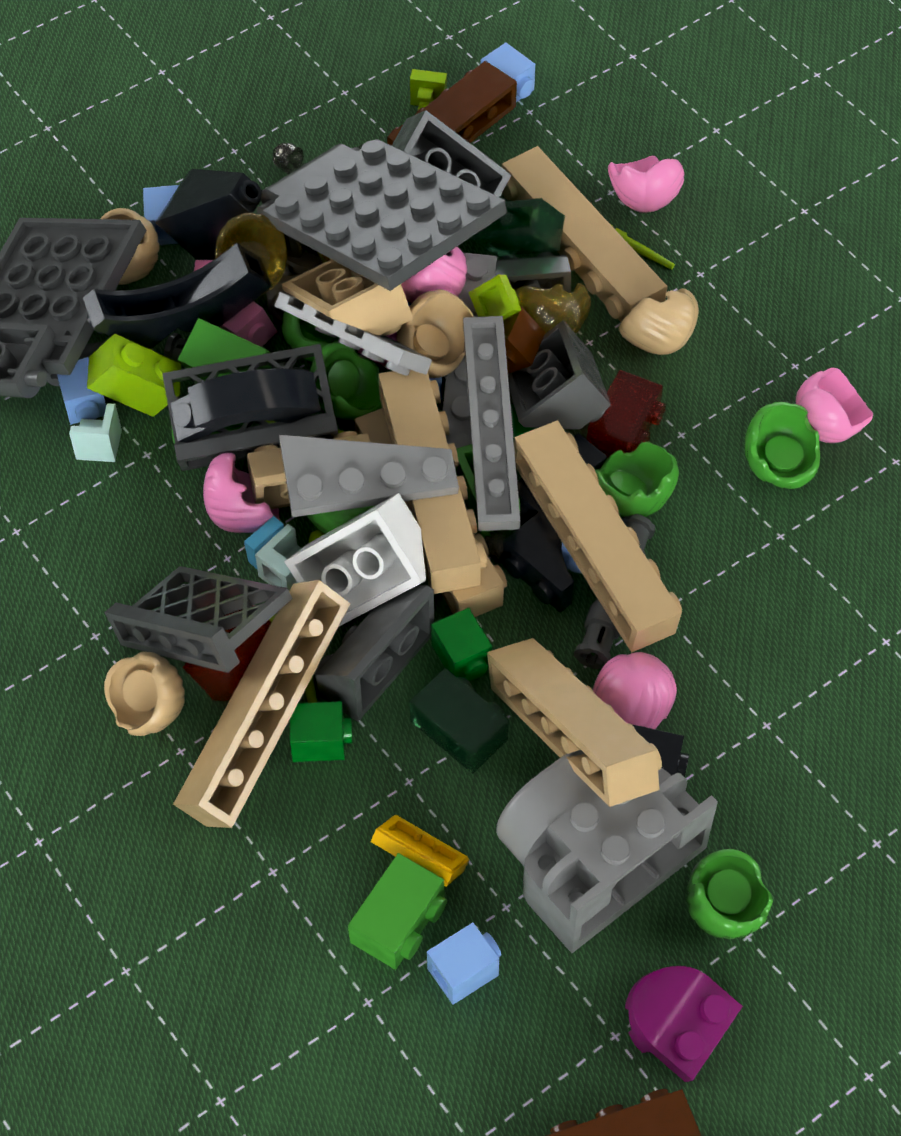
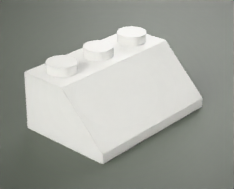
(366, 557)

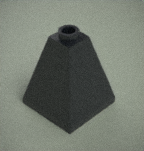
(204, 206)

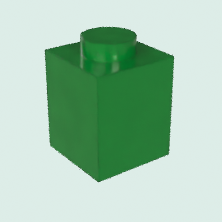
(461, 644)
(319, 732)

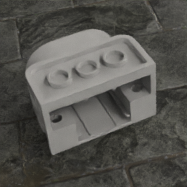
(595, 859)

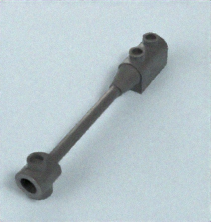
(539, 271)

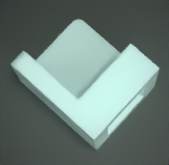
(97, 438)
(272, 556)

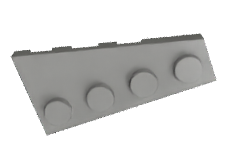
(379, 348)
(356, 474)

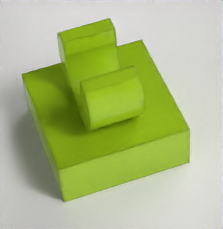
(426, 86)
(495, 298)

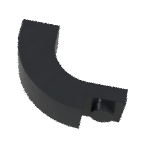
(245, 397)

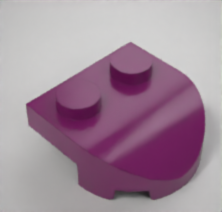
(679, 1017)

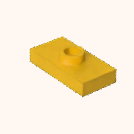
(404, 838)

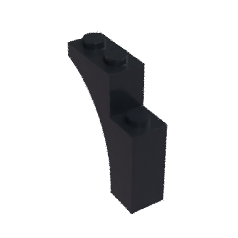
(154, 312)
(535, 548)

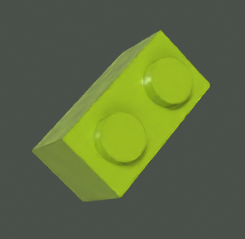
(131, 374)

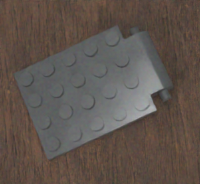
(378, 210)
(42, 288)

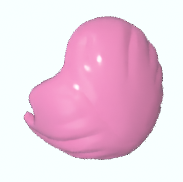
(647, 183)
(444, 273)
(833, 406)
(230, 498)
(637, 688)

